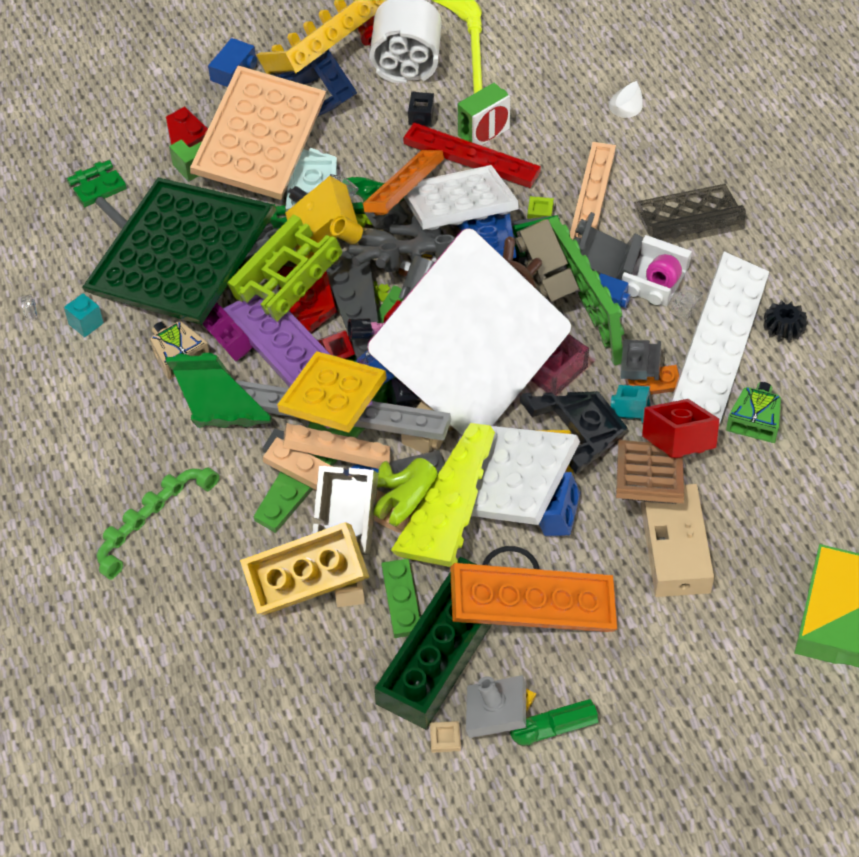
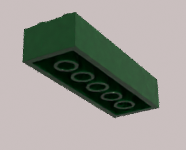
(429, 660)

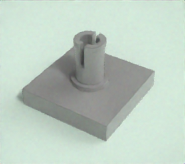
(496, 706)

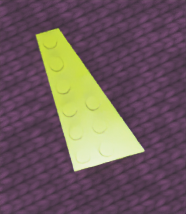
(445, 510)

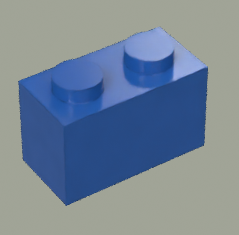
(225, 63)

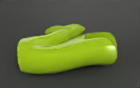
(408, 489)

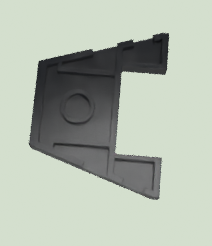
(586, 416)

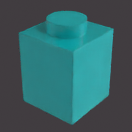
(83, 315)

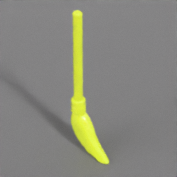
(471, 13)

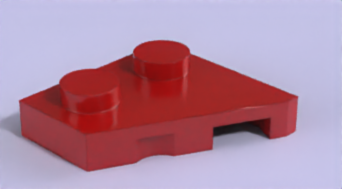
(185, 127)

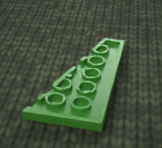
(593, 295)

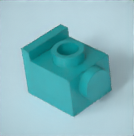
(630, 401)

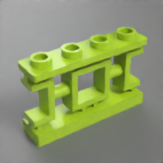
(273, 256)

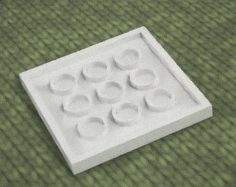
(460, 197)
(522, 474)

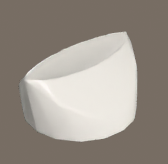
(627, 101)

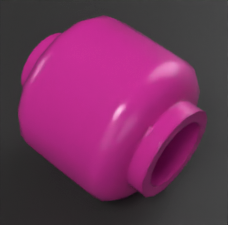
(664, 270)

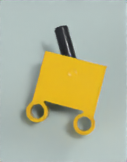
(326, 211)

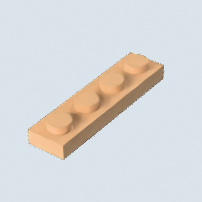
(335, 446)

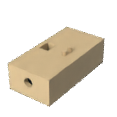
(678, 546)

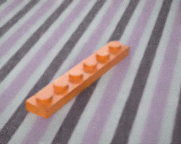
(403, 182)

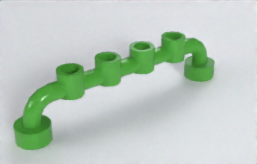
(110, 565)

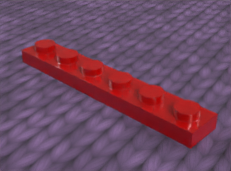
(472, 154)

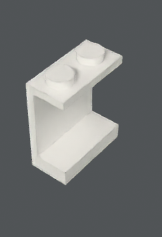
(638, 282)

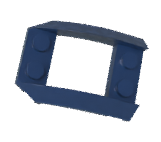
(331, 75)

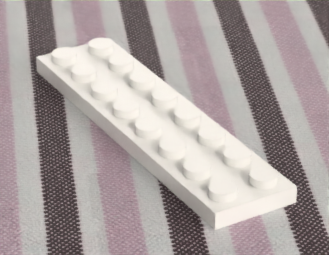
(721, 334)

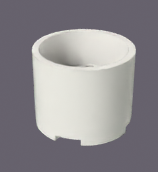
(405, 40)

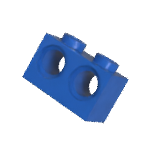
(562, 508)

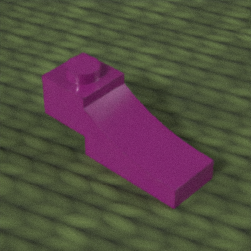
(227, 332)

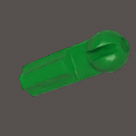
(556, 722)

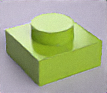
(540, 207)

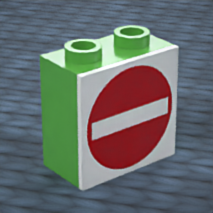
(484, 115)

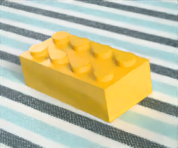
(304, 568)

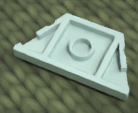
(310, 171)

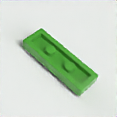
(400, 596)

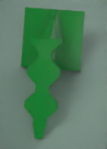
(214, 394)

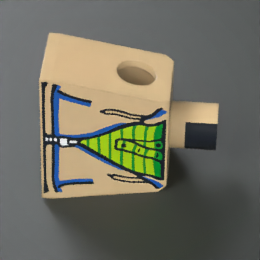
(175, 340)

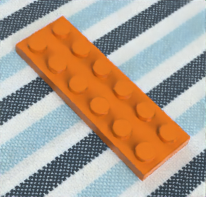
(532, 598)

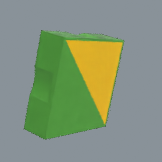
(832, 609)

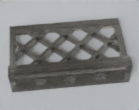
(692, 225)

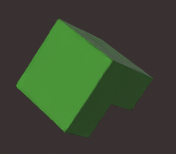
(182, 158)

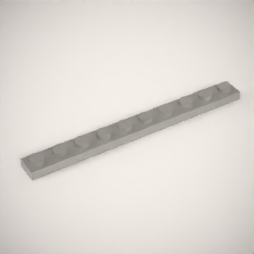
(377, 416)

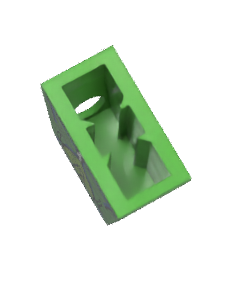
(756, 413)

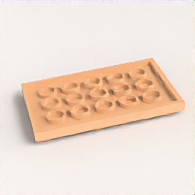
(258, 132)

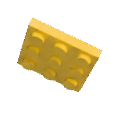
(332, 391)

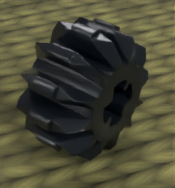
(785, 321)

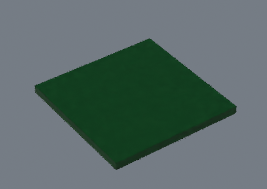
(179, 250)

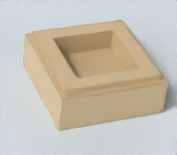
(445, 736)

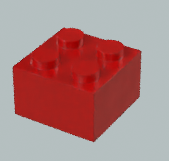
(680, 428)

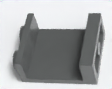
(605, 252)

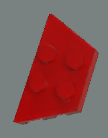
(316, 304)

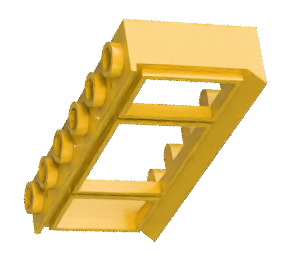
(318, 39)

